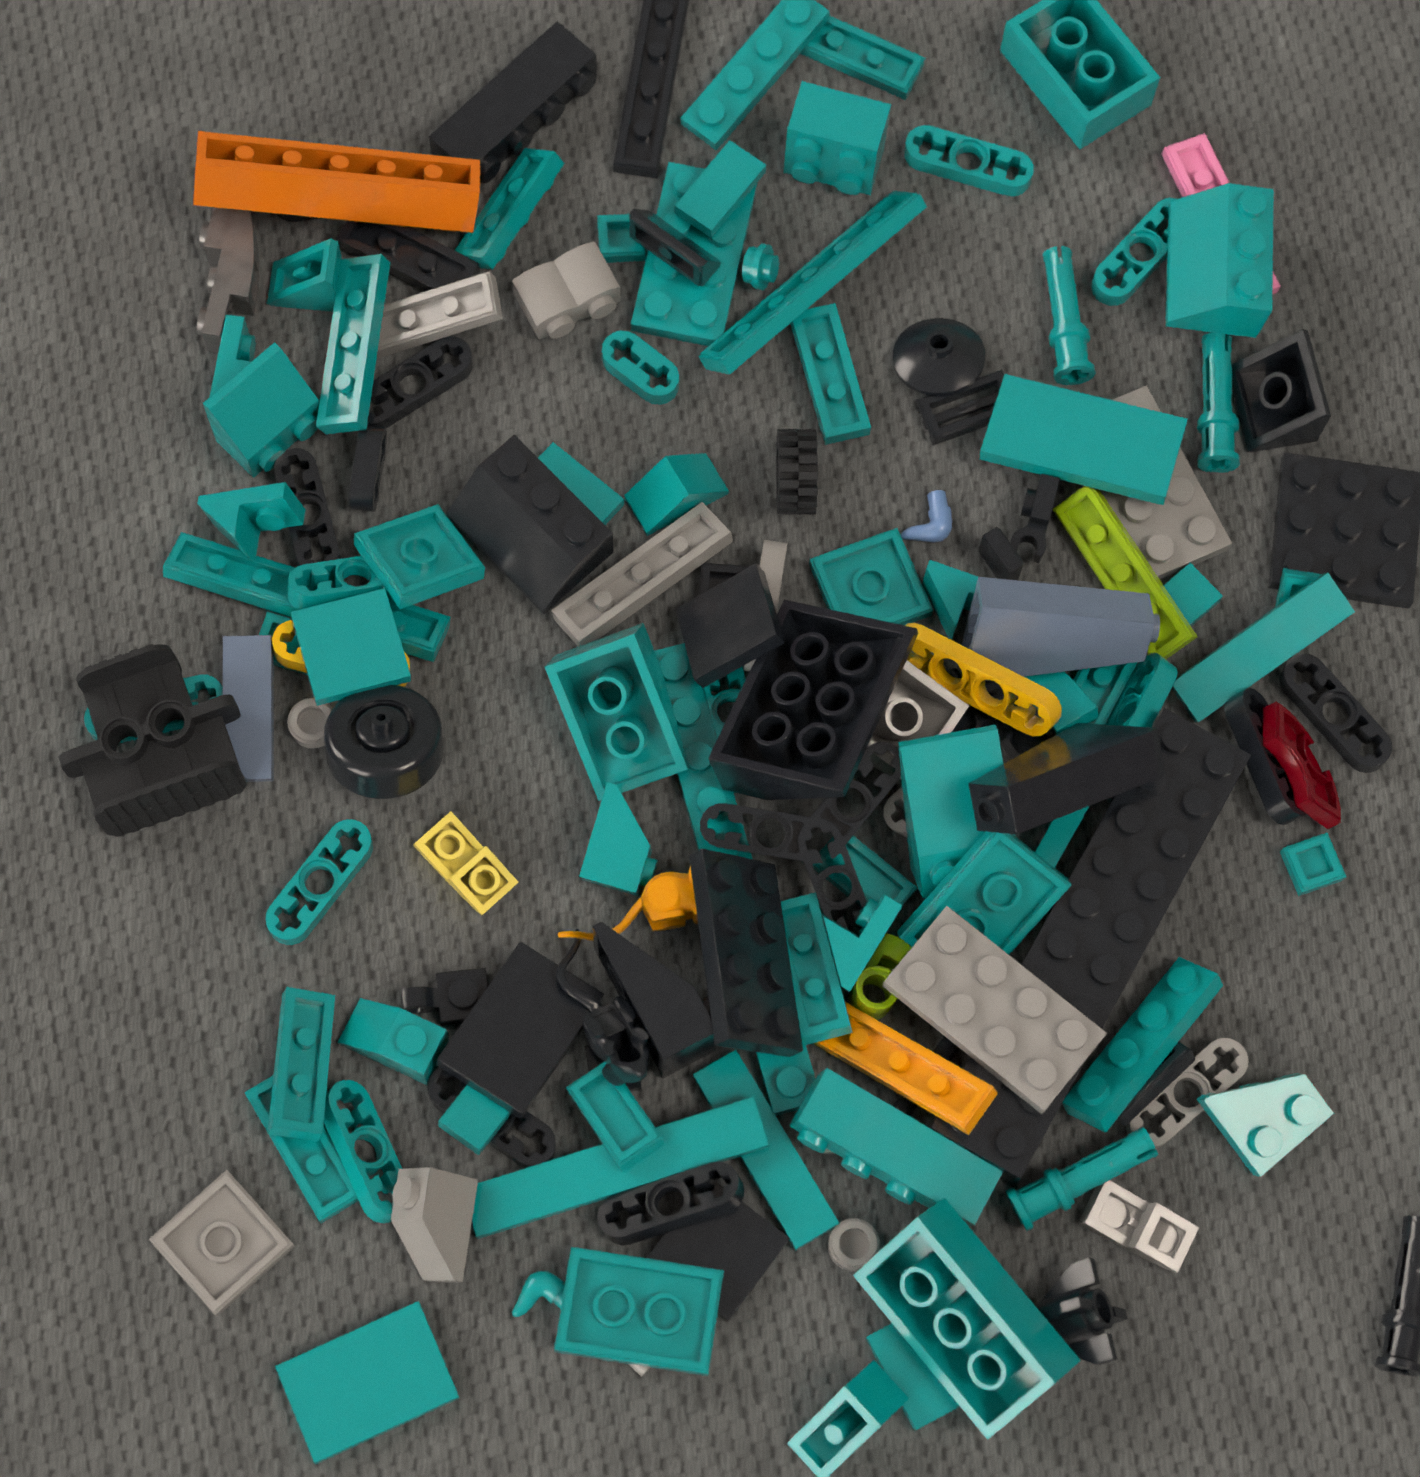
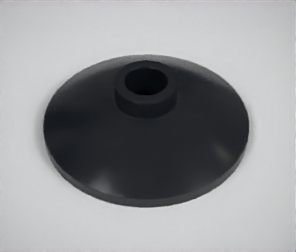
(939, 370)

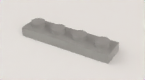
(642, 575)

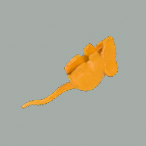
(665, 901)

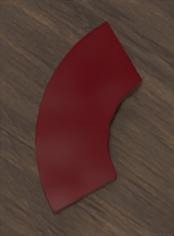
(1290, 743)

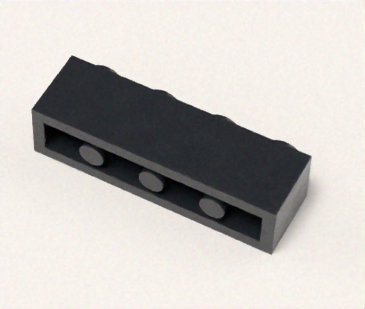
(518, 102)

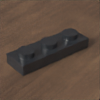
(410, 254)

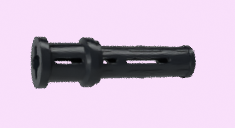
(1402, 1321)

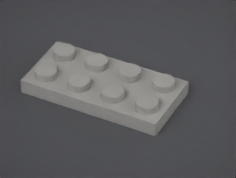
(1183, 528)
(994, 1009)

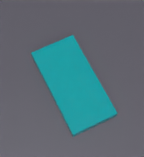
(1083, 439)

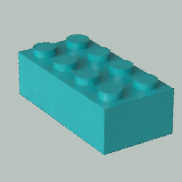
(966, 1318)

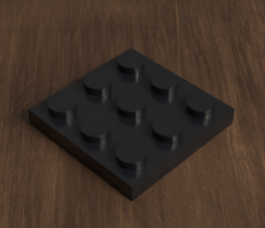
(1348, 523)

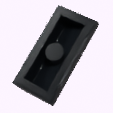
(672, 246)

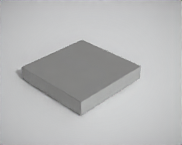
(221, 1243)

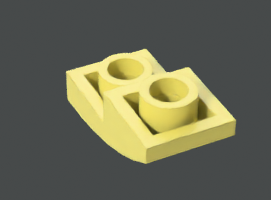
(465, 863)

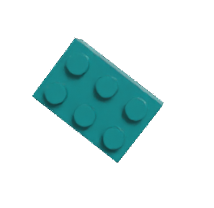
(1079, 66)

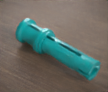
(1068, 335)
(1218, 421)
(1061, 1187)

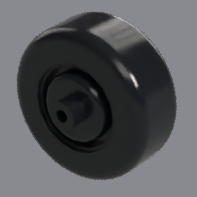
(383, 742)

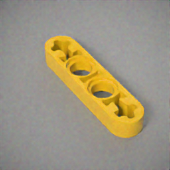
(972, 687)

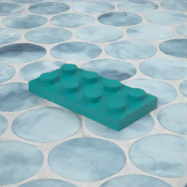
(671, 303)

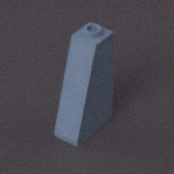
(1057, 626)

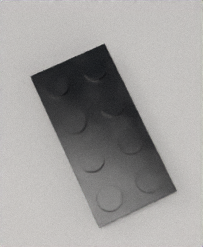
(745, 954)

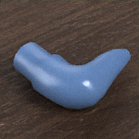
(940, 521)

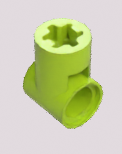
(887, 956)

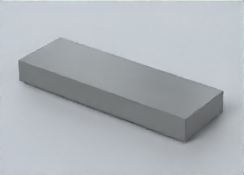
(439, 313)

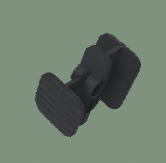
(162, 773)

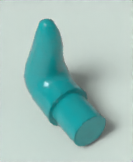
(537, 1285)

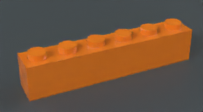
(336, 182)

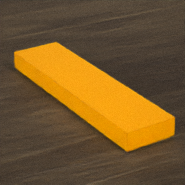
(912, 1071)

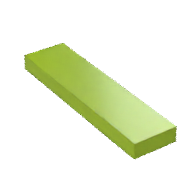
(1121, 563)

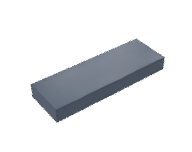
(250, 680)

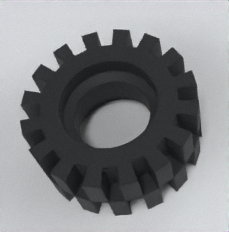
(796, 471)

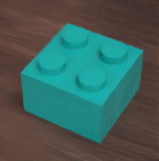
(836, 138)

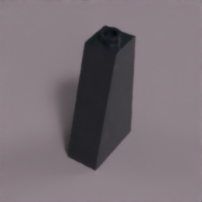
(1065, 776)

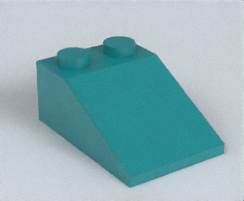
(619, 710)
(939, 799)

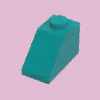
(617, 847)
(395, 1039)
(848, 1420)

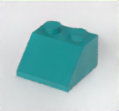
(263, 411)

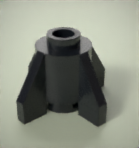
(1082, 1313)

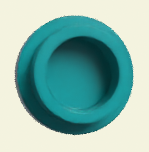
(760, 266)

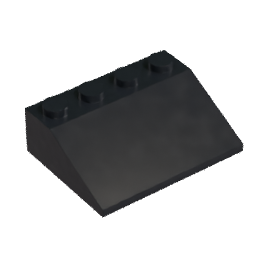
(810, 705)

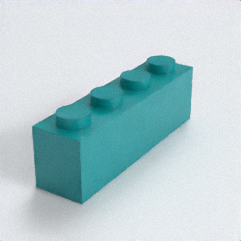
(892, 1147)

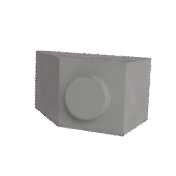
(434, 1220)

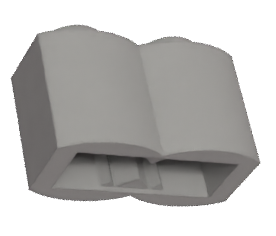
(567, 291)

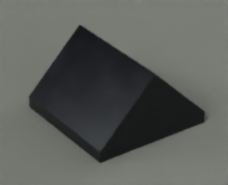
(1280, 395)

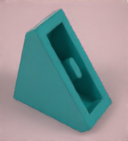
(306, 278)
(674, 489)

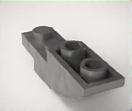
(233, 274)

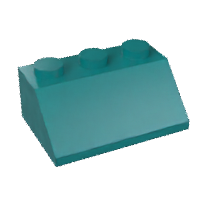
(1221, 260)

